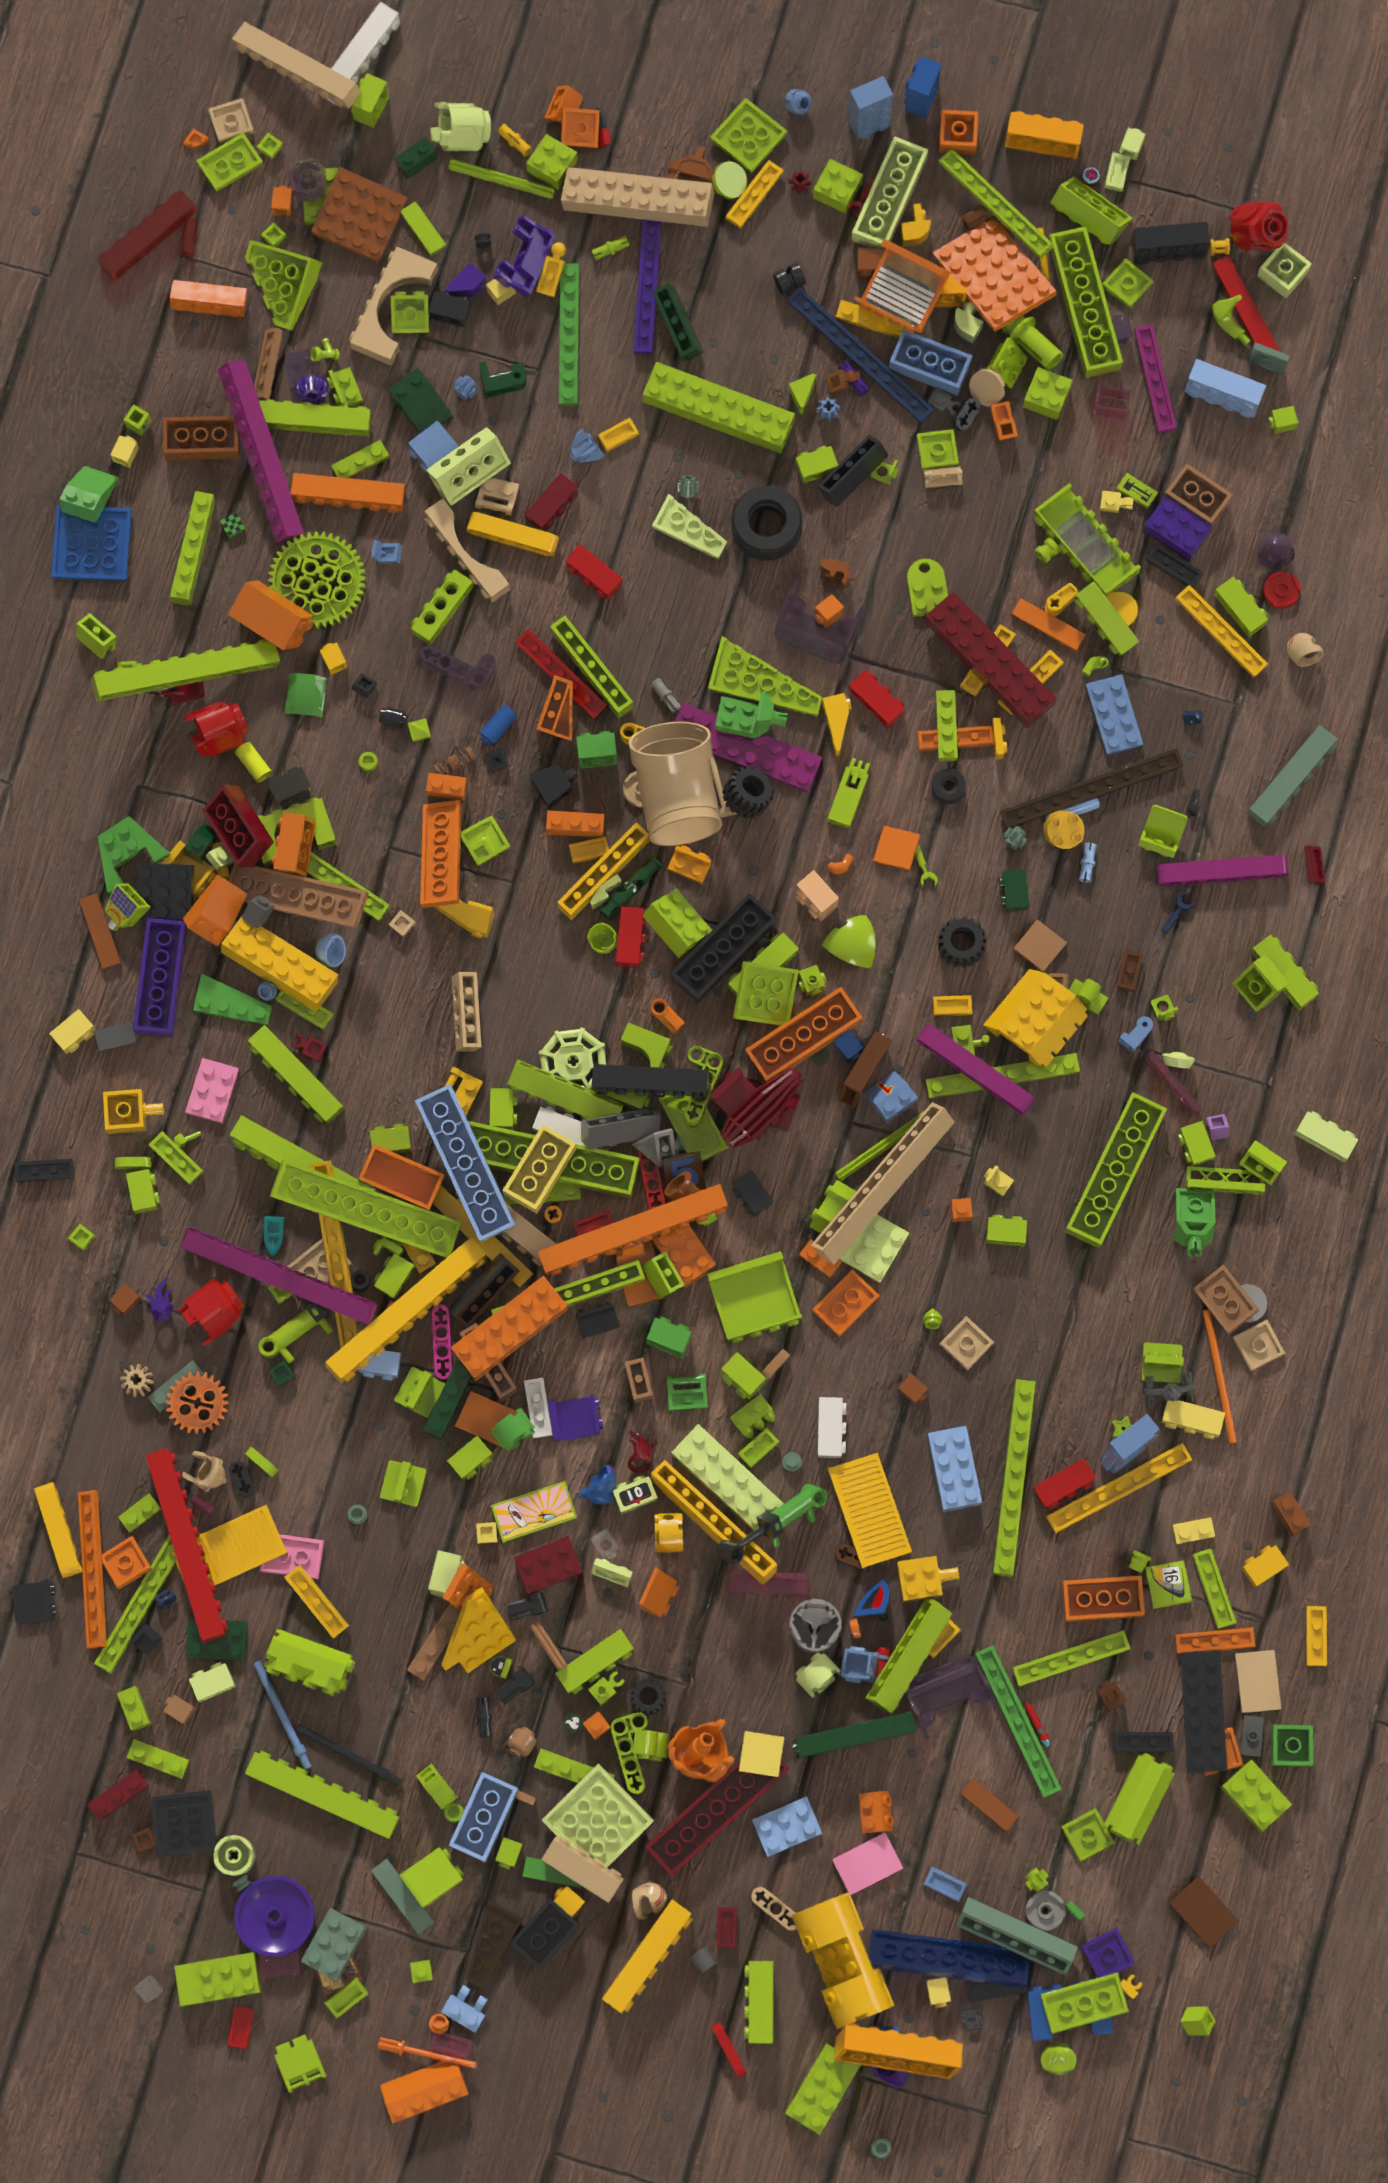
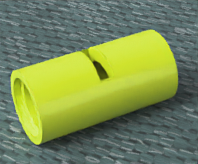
(253, 762)

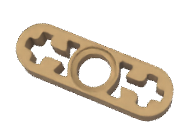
(775, 1900)

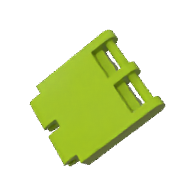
(299, 2062)

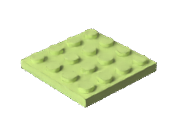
(598, 1817)

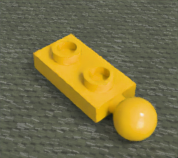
(552, 271)

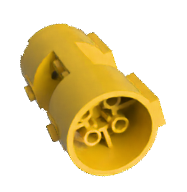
(851, 1983)

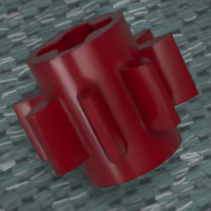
(800, 187)

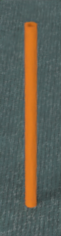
(1219, 1376)

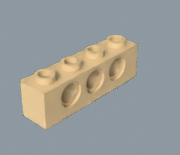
(466, 1011)

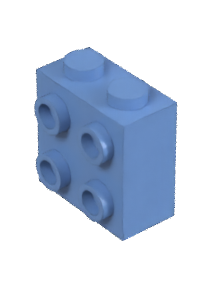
(431, 445)

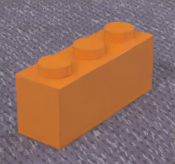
(575, 824)

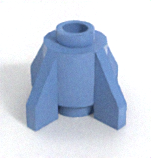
(584, 448)

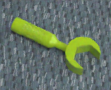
(922, 864)

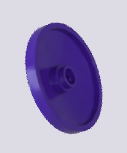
(274, 1916)

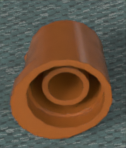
(681, 1186)

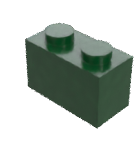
(416, 158)
(1014, 890)

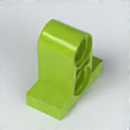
(1089, 994)
(436, 1786)

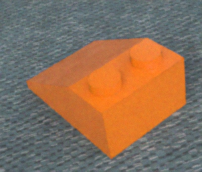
(215, 910)
(658, 1593)

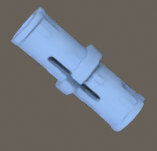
(1087, 862)

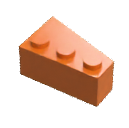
(558, 710)

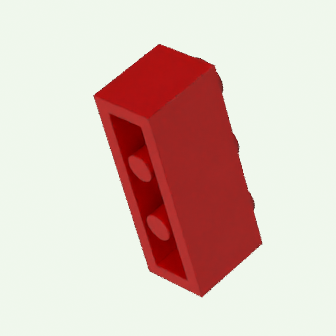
(593, 572)
(877, 698)
(631, 937)
(1064, 1484)

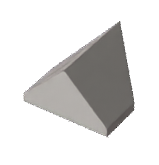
(657, 1146)

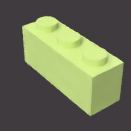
(1326, 1136)

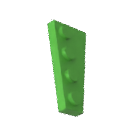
(226, 1002)

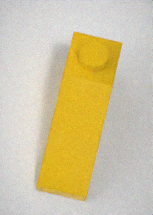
(836, 713)

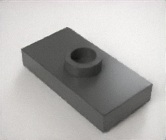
(1252, 1736)

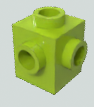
(812, 975)

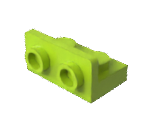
(345, 387)

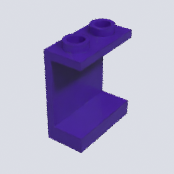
(575, 1418)

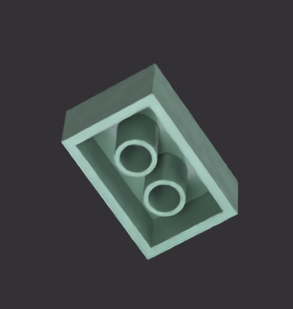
(333, 1944)

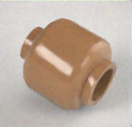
(521, 1742)

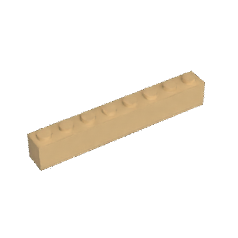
(296, 66)

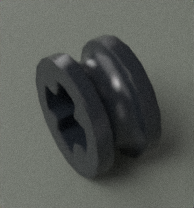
(482, 240)

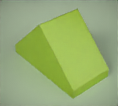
(801, 391)

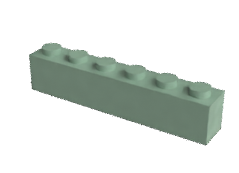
(1292, 776)
(1017, 1936)

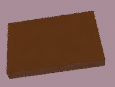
(1204, 1912)

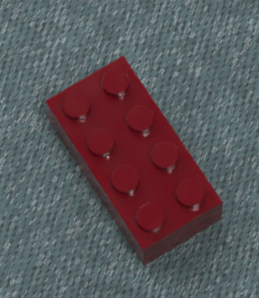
(237, 826)

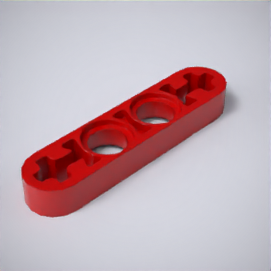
(651, 1176)

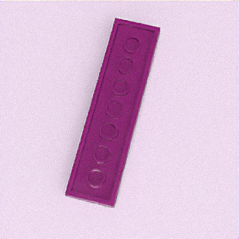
(771, 756)

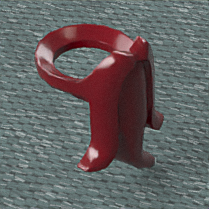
(641, 1452)

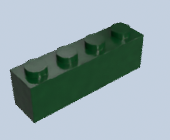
(678, 322)
(448, 1401)

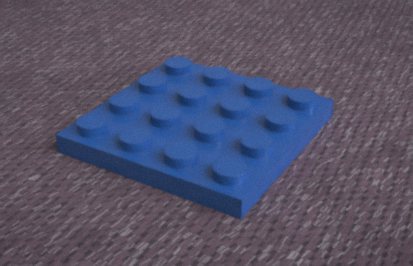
(92, 549)

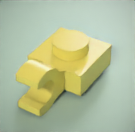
(1112, 502)

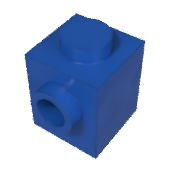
(849, 1046)

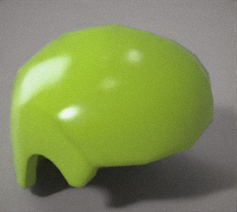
(602, 938)

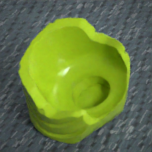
(1058, 2058)

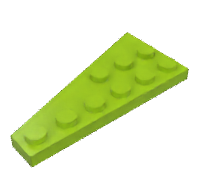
(746, 675)

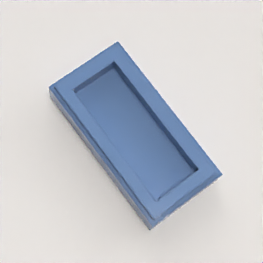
(945, 1884)

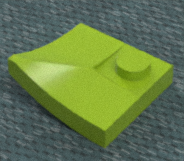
(485, 840)

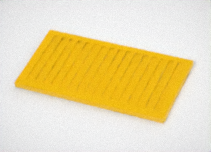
(869, 1510)
(240, 1545)

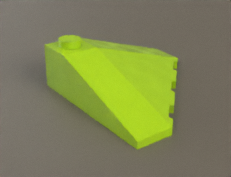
(285, 280)

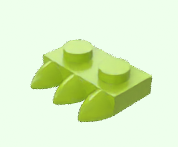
(752, 1415)

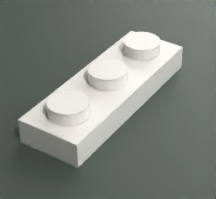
(538, 1407)

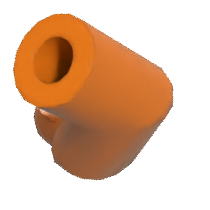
(840, 867)

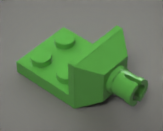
(748, 718)
(1194, 1219)

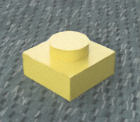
(486, 1533)

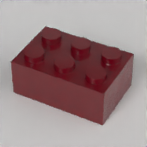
(548, 1565)

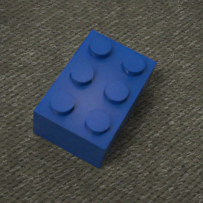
(922, 87)

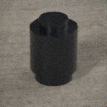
(393, 717)

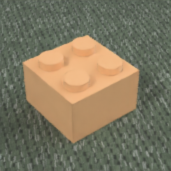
(816, 896)

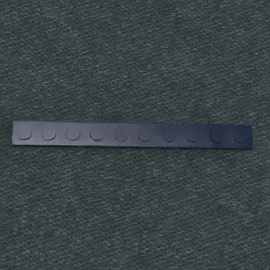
(860, 355)

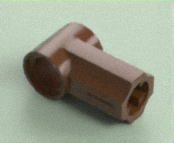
(976, 217)

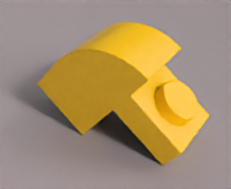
(918, 231)

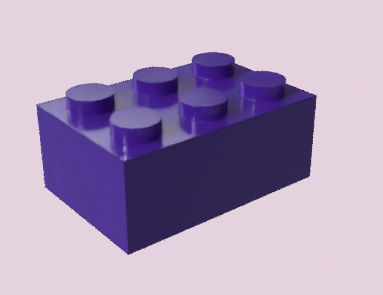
(1177, 528)

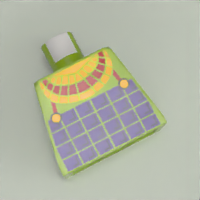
(125, 907)

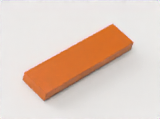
(1048, 624)
(966, 738)
(1215, 1640)

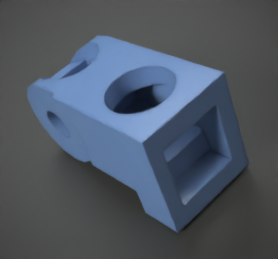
(1138, 1034)

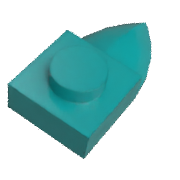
(273, 1233)

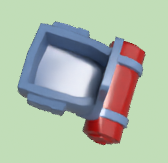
(862, 1665)

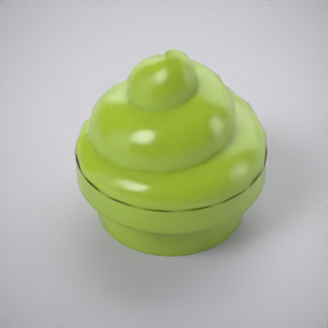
(932, 1319)

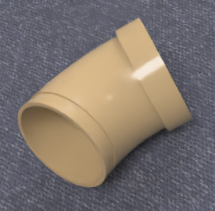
(676, 782)

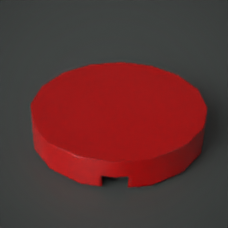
(1281, 590)

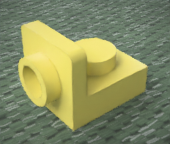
(997, 1180)

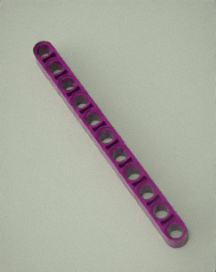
(279, 1275)

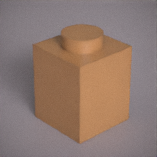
(178, 1709)

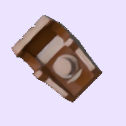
(833, 569)

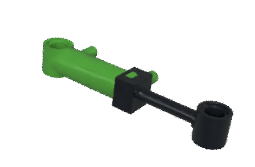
(773, 1523)

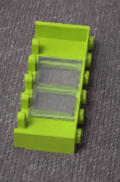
(1085, 541)

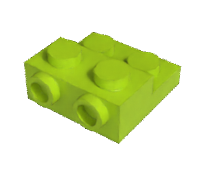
(410, 312)

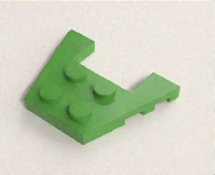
(122, 844)

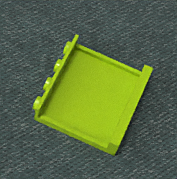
(754, 1297)

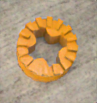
(554, 1220)

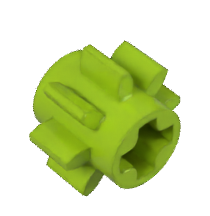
(1036, 1879)

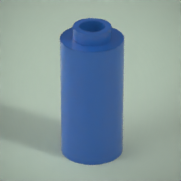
(497, 725)

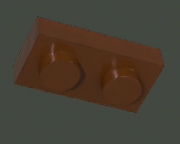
(1129, 970)

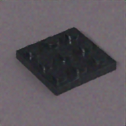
(166, 889)
(184, 1823)

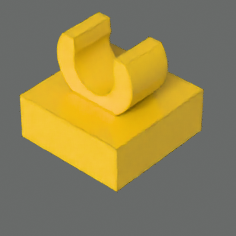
(1128, 1988)

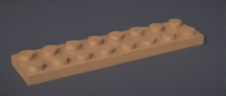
(302, 895)

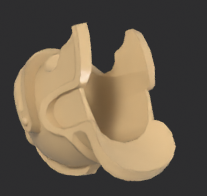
(210, 1473)

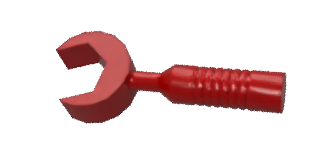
(858, 205)

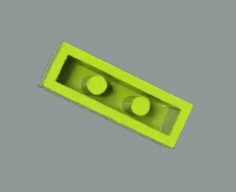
(1241, 606)

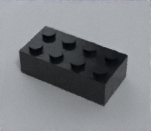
(1170, 242)

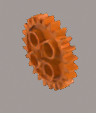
(201, 1385)

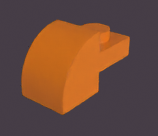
(1003, 421)

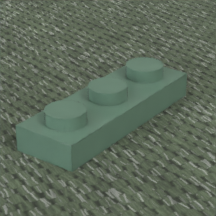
(159, 1396)

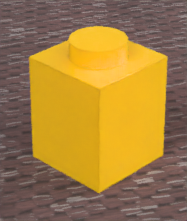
(333, 658)
(568, 1900)

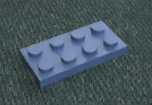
(1114, 715)

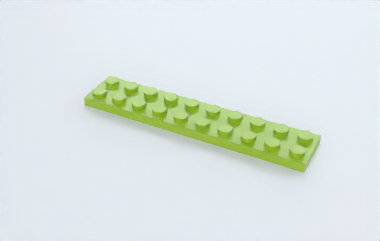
(365, 1209)

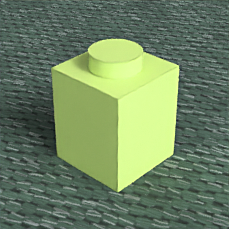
(1132, 143)

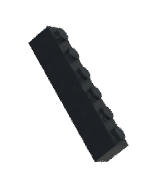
(650, 1081)

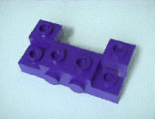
(529, 259)

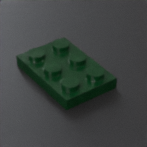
(228, 1648)

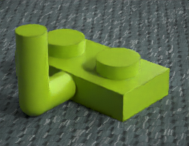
(963, 1037)

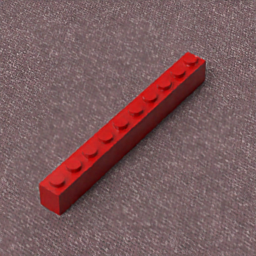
(186, 1546)

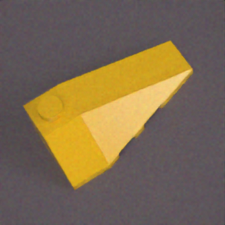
(472, 917)

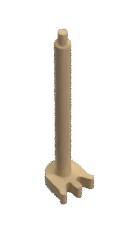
(724, 811)

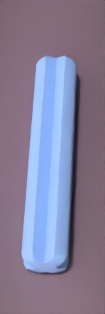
(1082, 807)

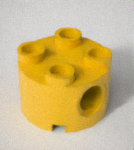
(1063, 829)
(668, 1532)

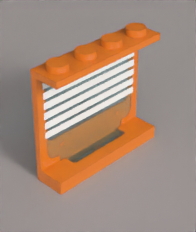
(904, 288)

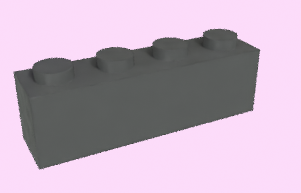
(619, 1128)

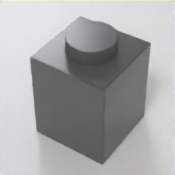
(258, 911)

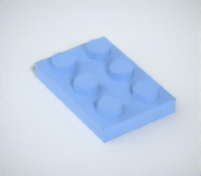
(787, 1826)

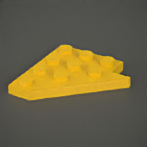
(477, 1633)

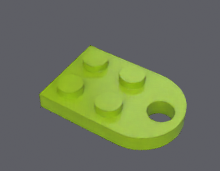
(926, 589)

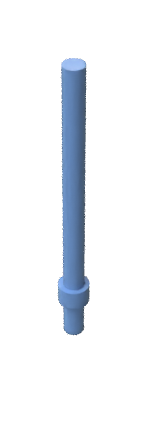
(299, 1750)

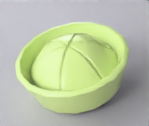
(1178, 1060)

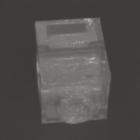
(602, 1536)

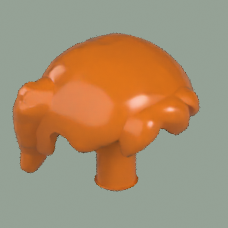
(701, 1751)

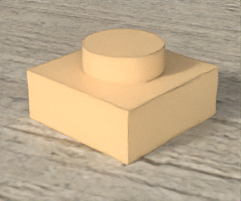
(402, 923)

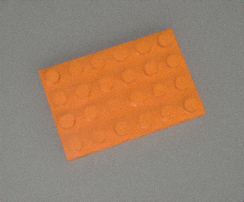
(996, 273)

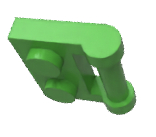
(688, 1398)

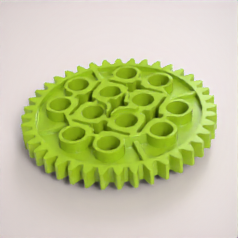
(345, 565)

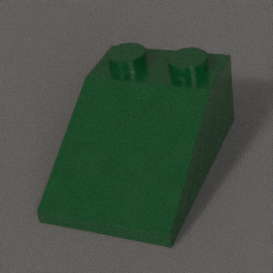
(419, 401)

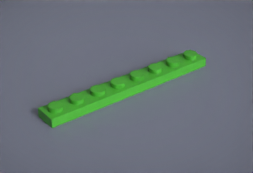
(569, 335)
(1018, 1721)

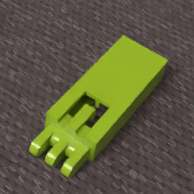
(848, 798)

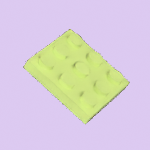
(875, 1248)

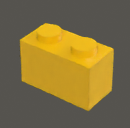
(1264, 1566)

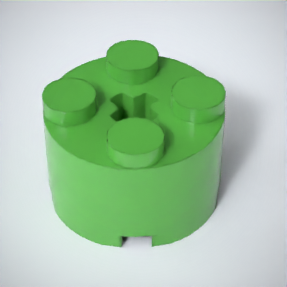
(512, 1430)

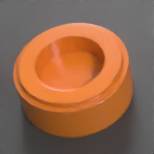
(855, 1629)

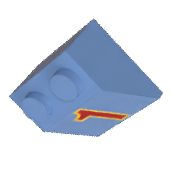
(891, 1097)

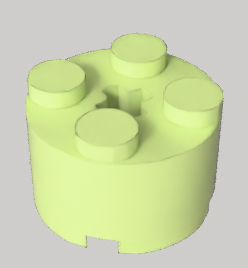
(817, 1674)
(223, 1857)

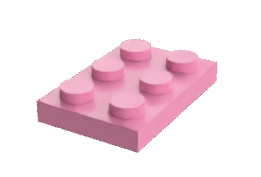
(212, 1090)

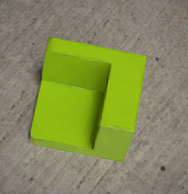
(1197, 2021)

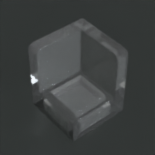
(149, 1989)

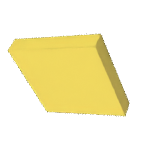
(761, 1754)

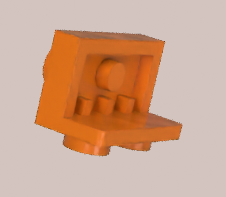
(875, 1812)

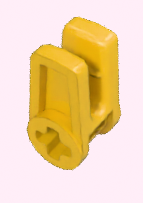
(1061, 598)

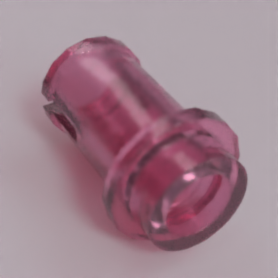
(202, 1504)

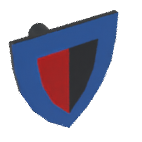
(875, 1602)

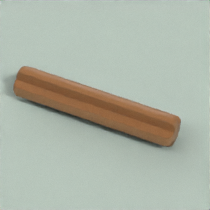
(548, 1645)

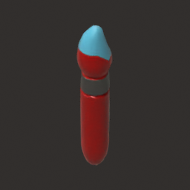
(1037, 1725)

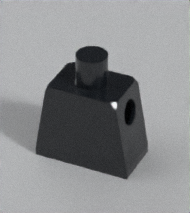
(553, 784)

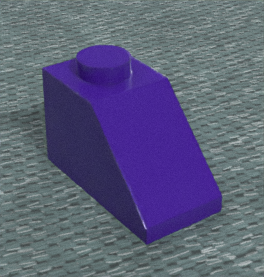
(467, 282)

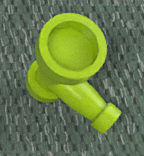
(316, 353)

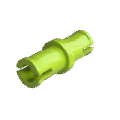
(610, 248)

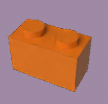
(446, 787)

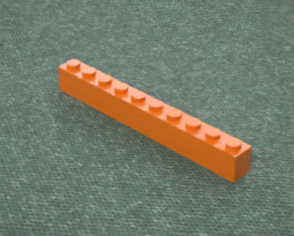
(633, 1229)

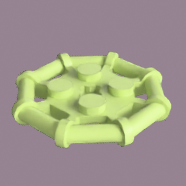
(572, 1049)

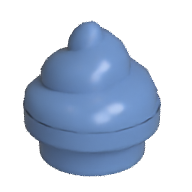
(267, 991)

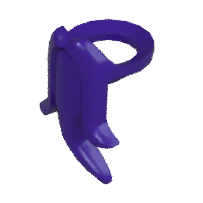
(160, 1306)

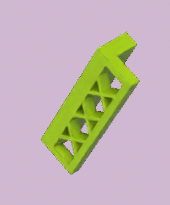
(1224, 1185)

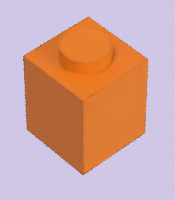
(282, 201)
(828, 611)
(961, 1210)
(596, 1725)

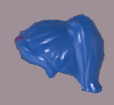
(601, 1487)

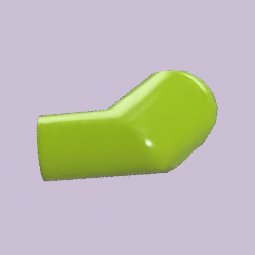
(1094, 663)

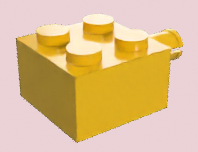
(127, 1111)
(923, 1578)

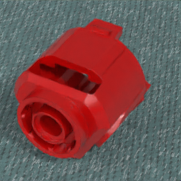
(1260, 224)
(219, 728)
(214, 1308)

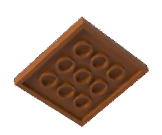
(359, 215)

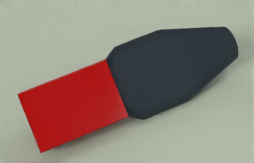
(604, 134)

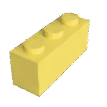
(1193, 1418)

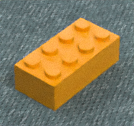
(1044, 135)

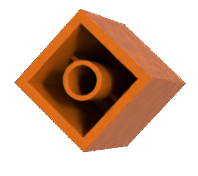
(271, 615)

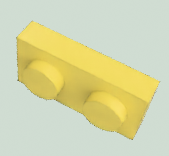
(1193, 1531)

